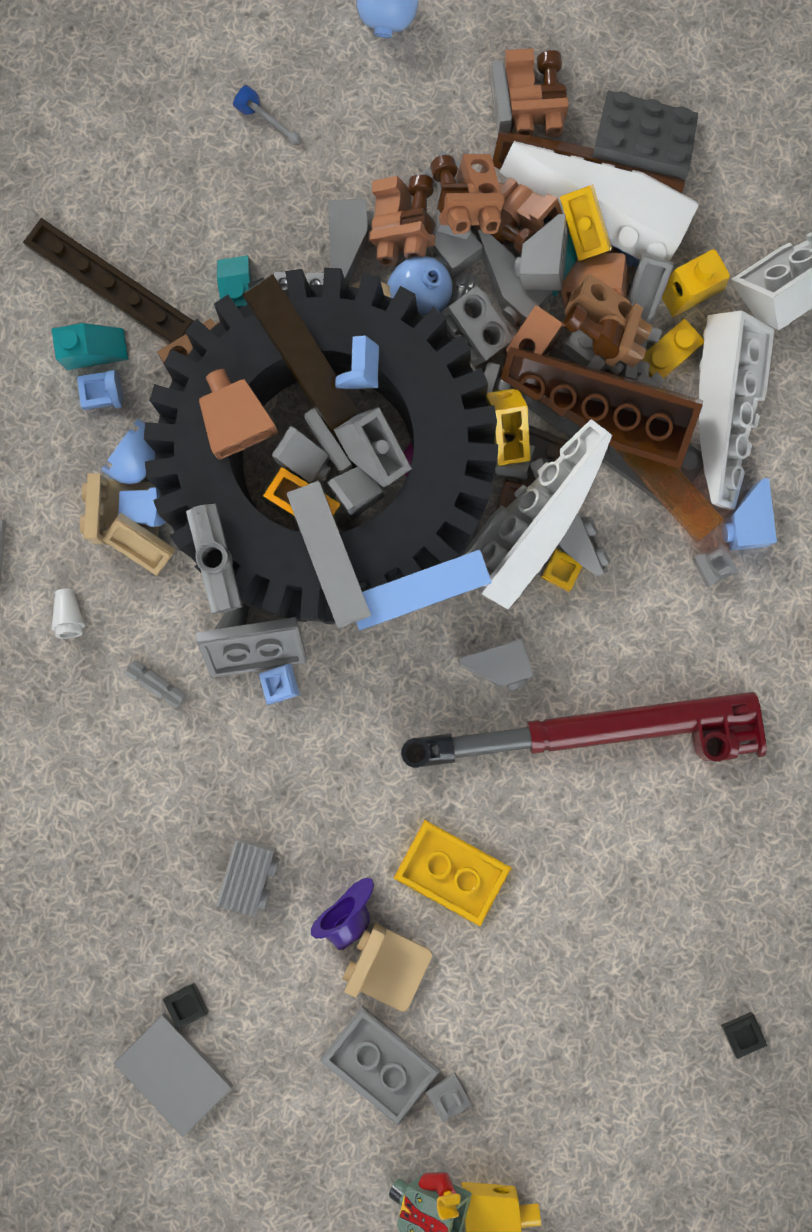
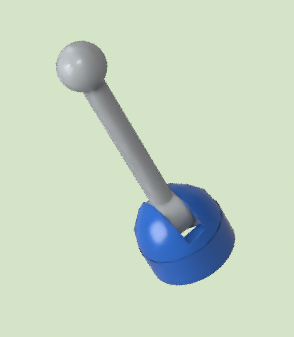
(249, 102)

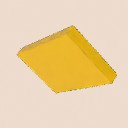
(452, 872)

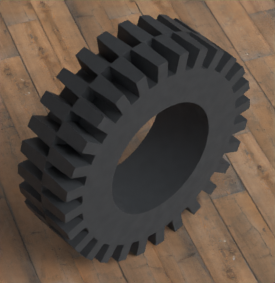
(417, 373)

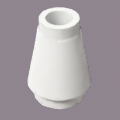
(67, 618)

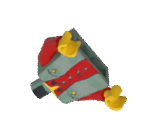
(430, 1204)

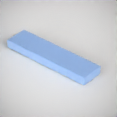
(425, 588)

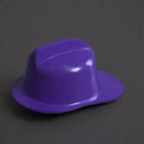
(347, 918)

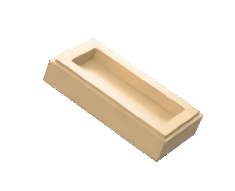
(138, 544)

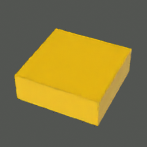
(561, 570)

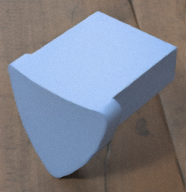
(364, 366)
(100, 390)
(140, 506)

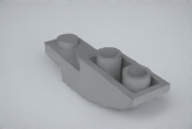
(580, 539)

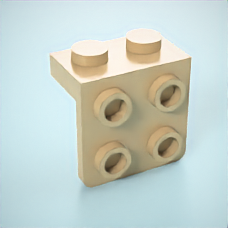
(103, 506)
(387, 967)

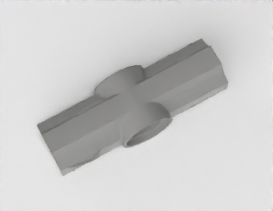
(207, 537)

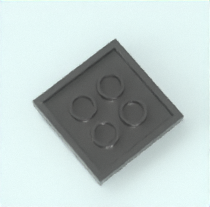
(646, 135)

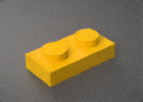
(585, 222)
(673, 349)

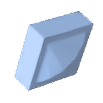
(279, 684)

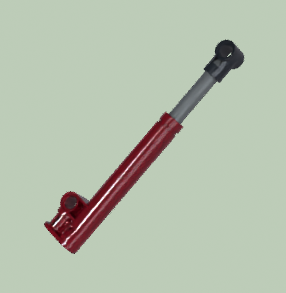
(724, 718)

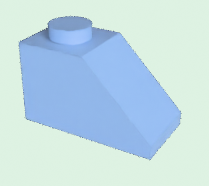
(752, 520)

